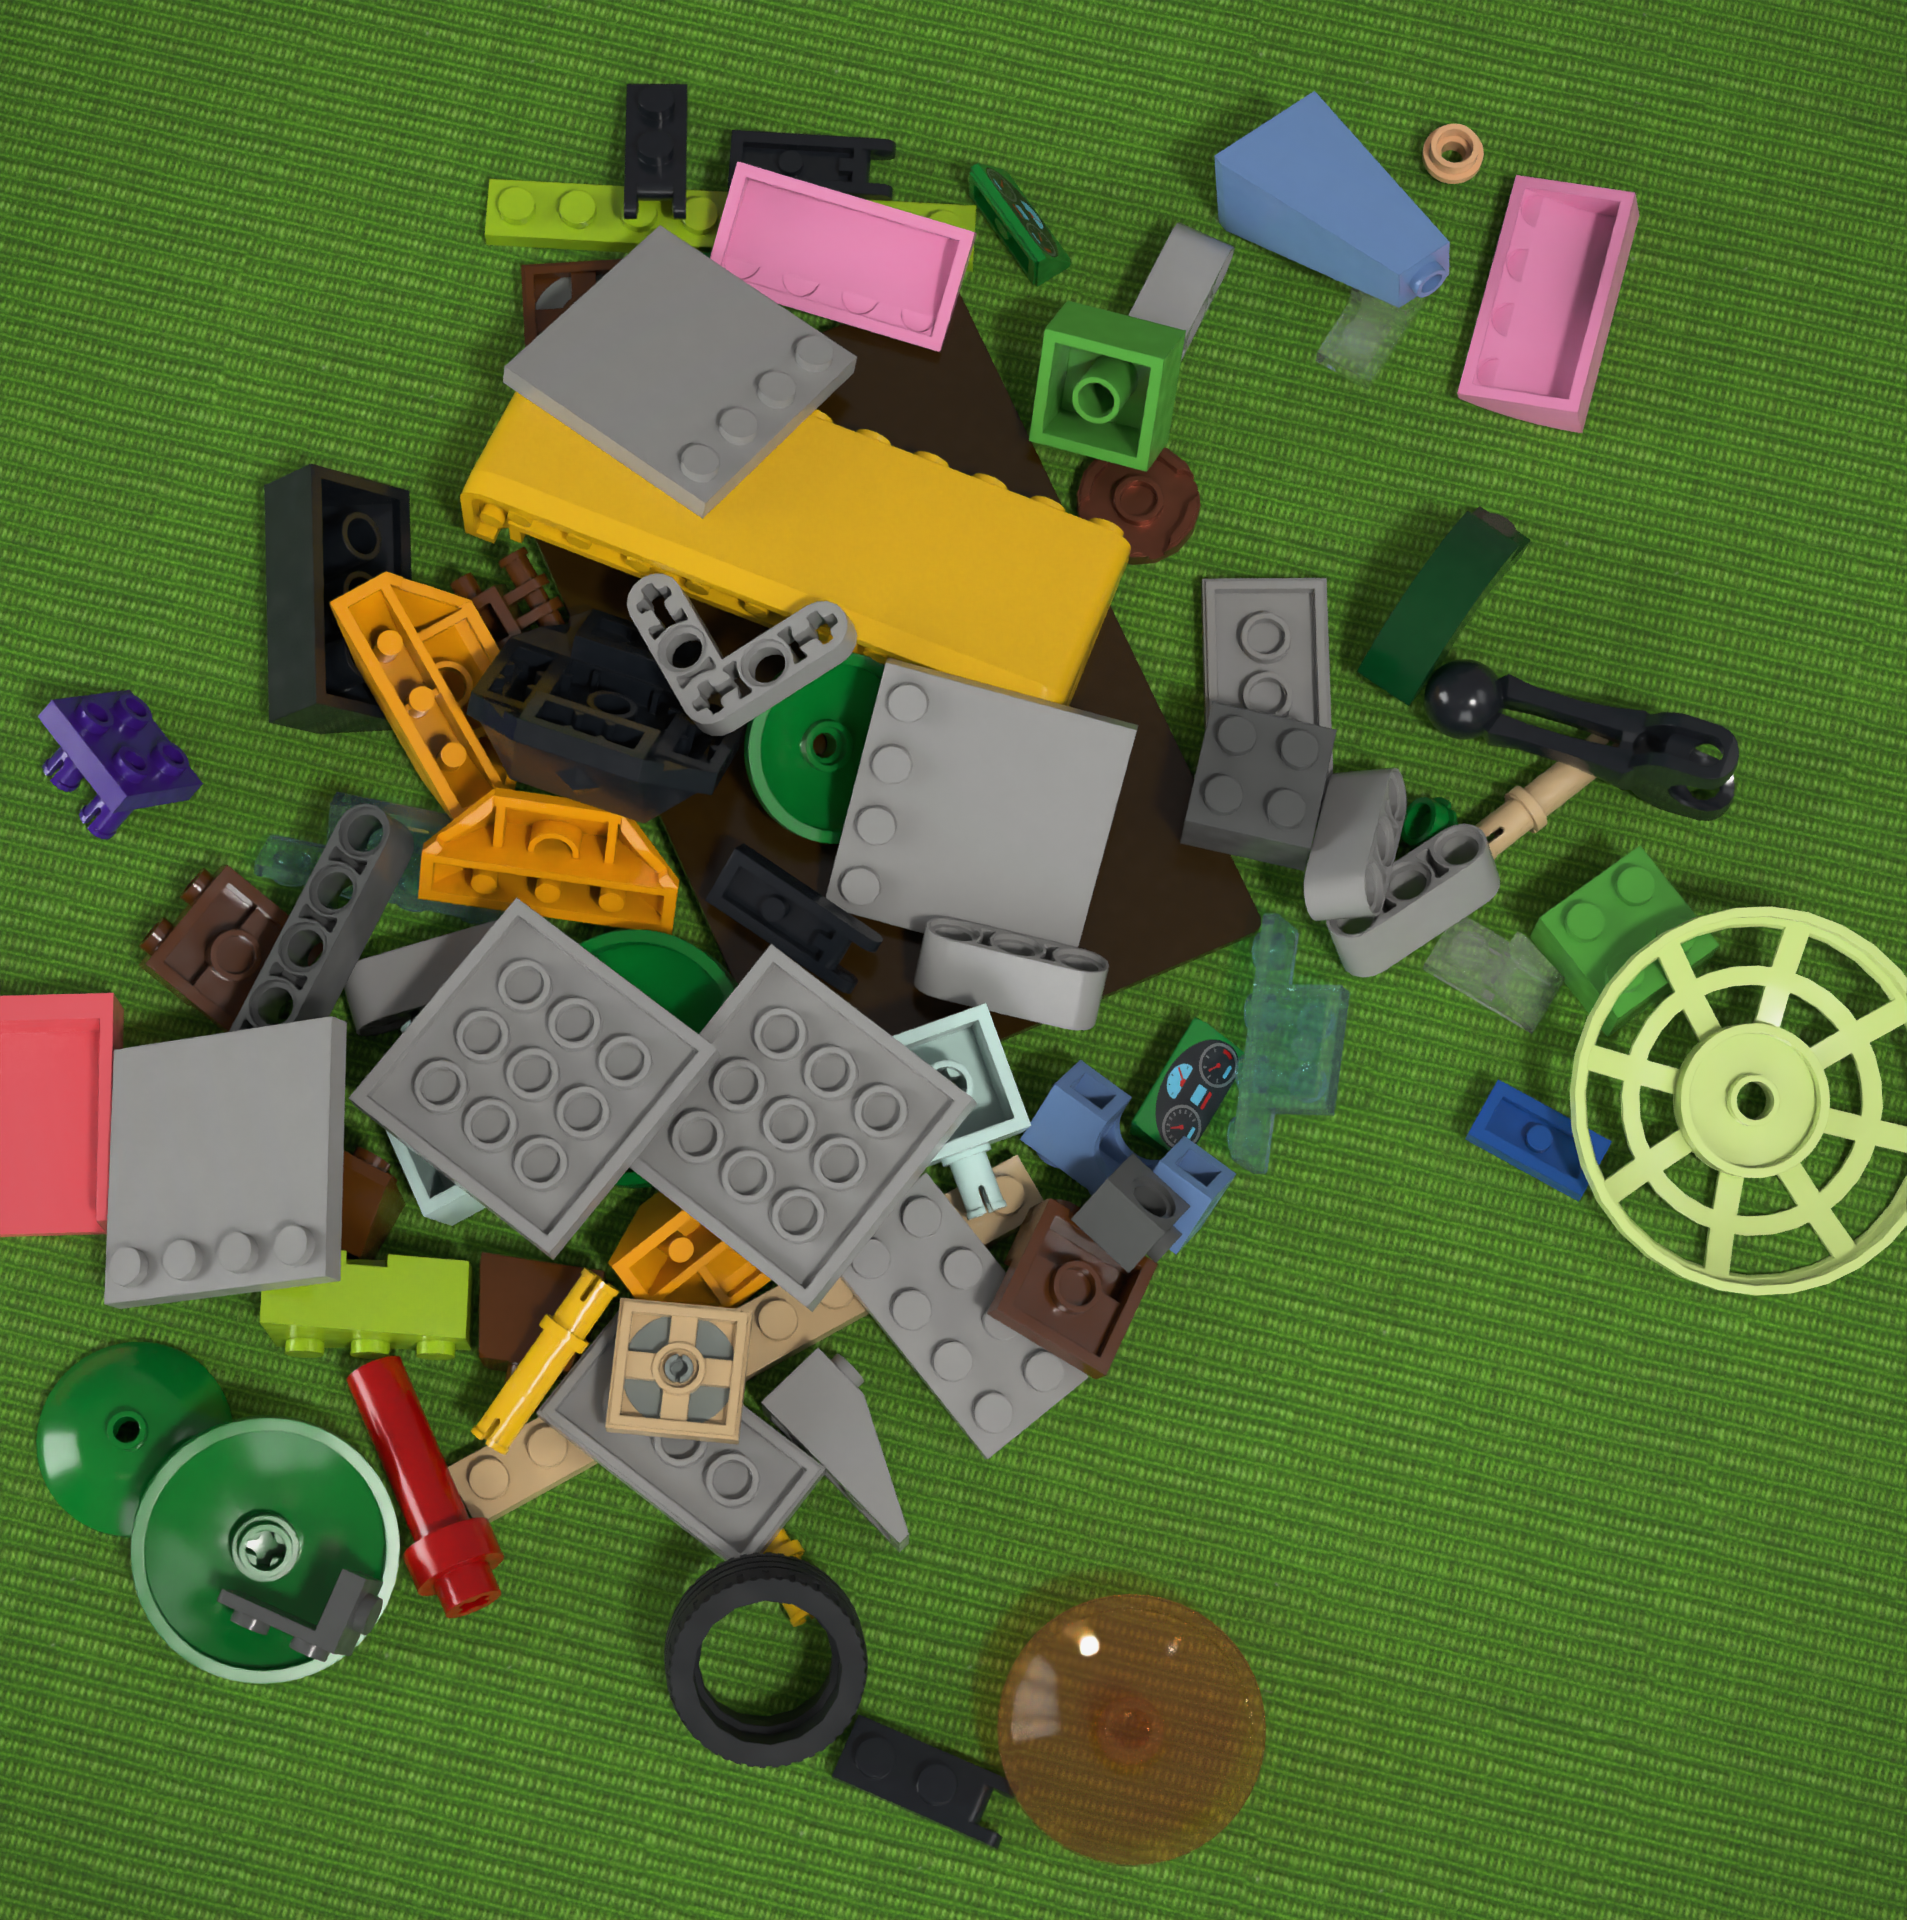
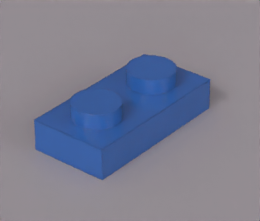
(1533, 1139)

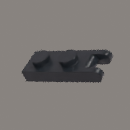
(656, 147)
(823, 160)
(790, 916)
(920, 1779)

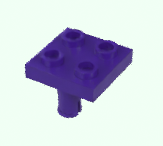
(119, 754)

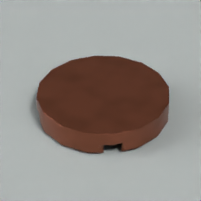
(1150, 507)

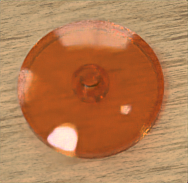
(1131, 1730)

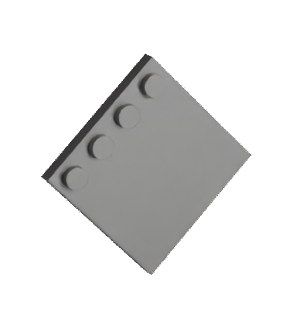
(680, 370)
(978, 807)
(534, 1077)
(800, 1129)
(226, 1164)

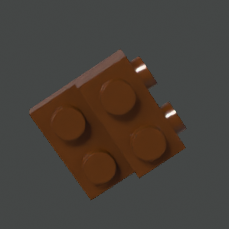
(215, 944)
(1068, 1290)

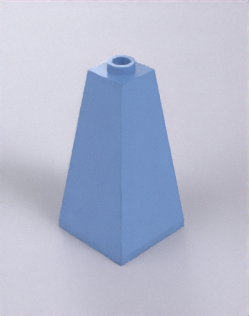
(1328, 204)

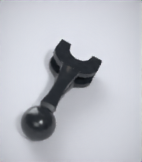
(1654, 750)

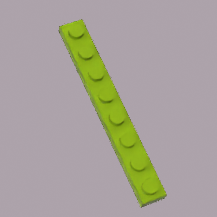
(593, 216)

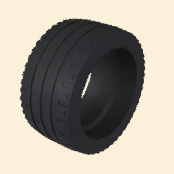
(785, 1735)

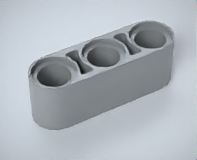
(1183, 281)
(1355, 844)
(1423, 898)
(1011, 973)
(399, 983)

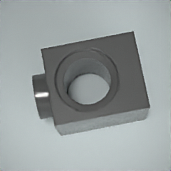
(1132, 1214)

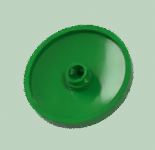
(263, 1513)

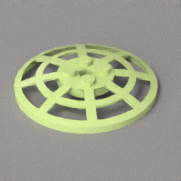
(1707, 1106)

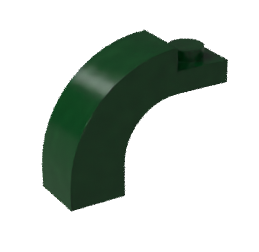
(1442, 602)

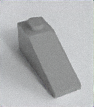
(831, 1422)

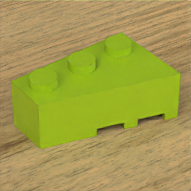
(377, 1309)

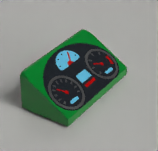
(1017, 223)
(1188, 1088)

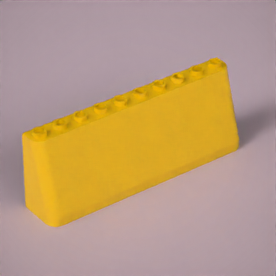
(910, 550)

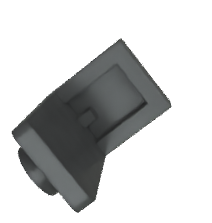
(348, 1614)

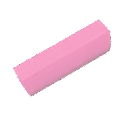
(843, 256)
(1549, 301)

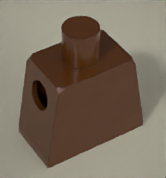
(513, 1303)

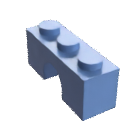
(1082, 1137)

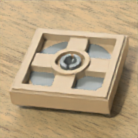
(679, 1371)

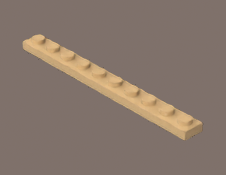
(781, 1328)

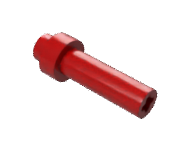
(450, 1551)

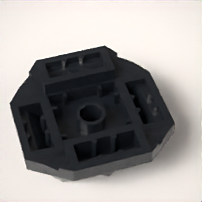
(597, 720)

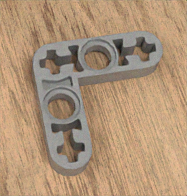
(717, 674)

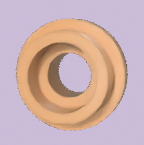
(1455, 138)

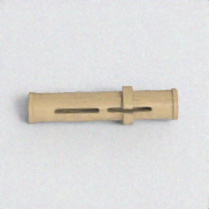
(1529, 806)

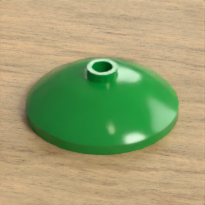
(789, 780)
(78, 1428)

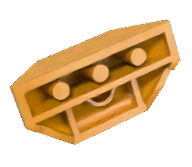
(421, 661)
(552, 857)
(680, 1261)

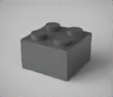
(1258, 786)

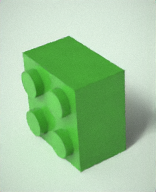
(1106, 385)
(1609, 922)

